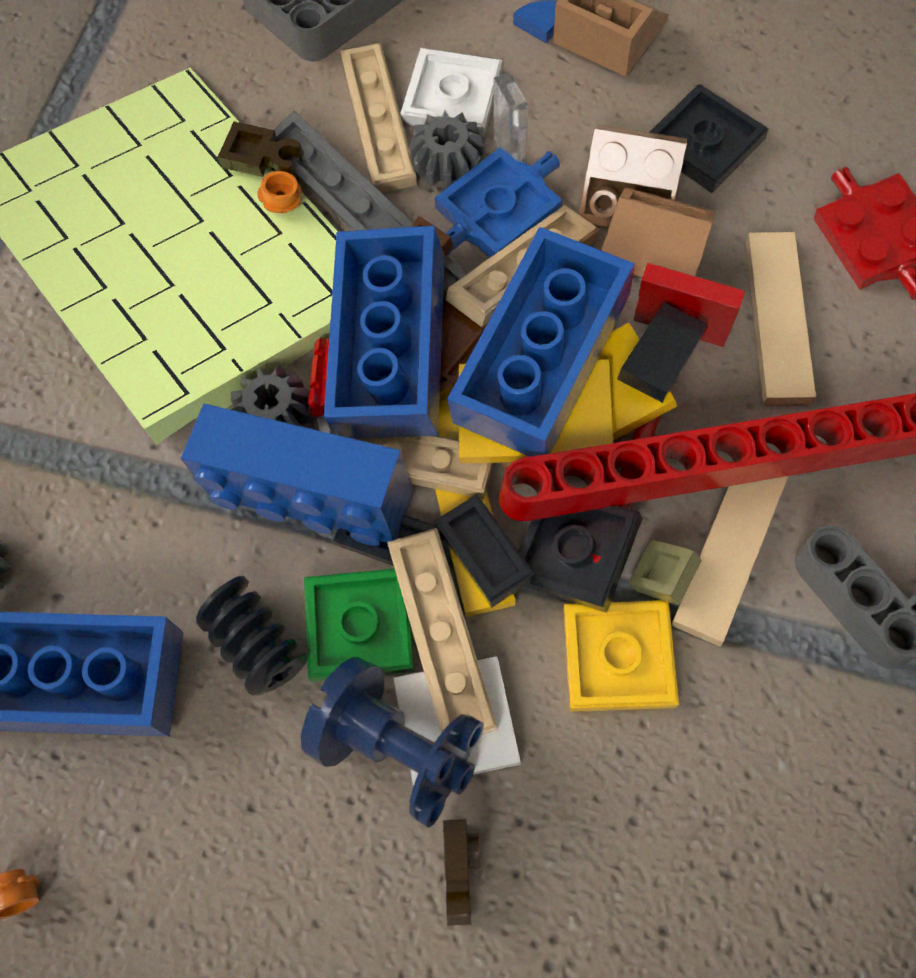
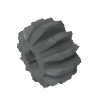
(445, 148)
(275, 390)

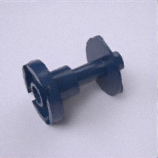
(361, 721)

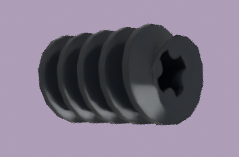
(245, 638)

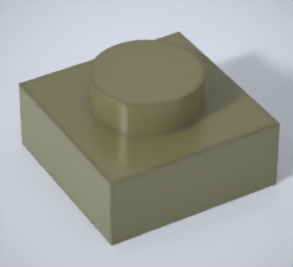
(665, 571)

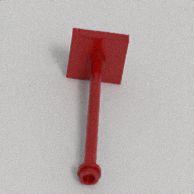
(695, 296)

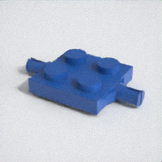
(498, 201)

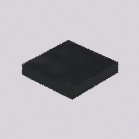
(716, 136)
(563, 550)

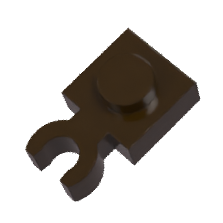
(255, 148)
(460, 855)

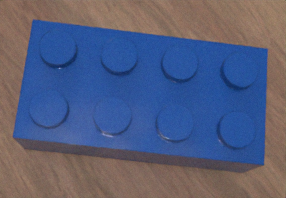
(385, 333)
(541, 343)
(299, 474)
(88, 673)

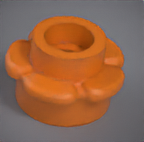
(279, 192)
(17, 892)

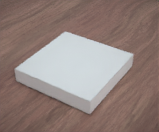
(451, 84)
(494, 749)

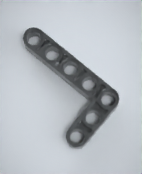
(317, 26)
(858, 570)

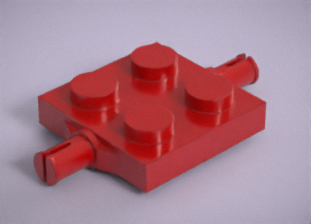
(872, 229)

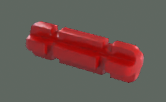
(318, 377)

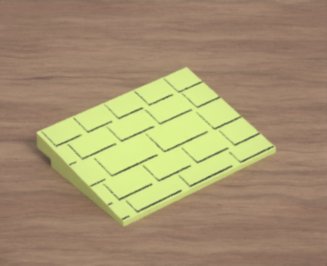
(164, 253)

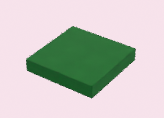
(356, 618)

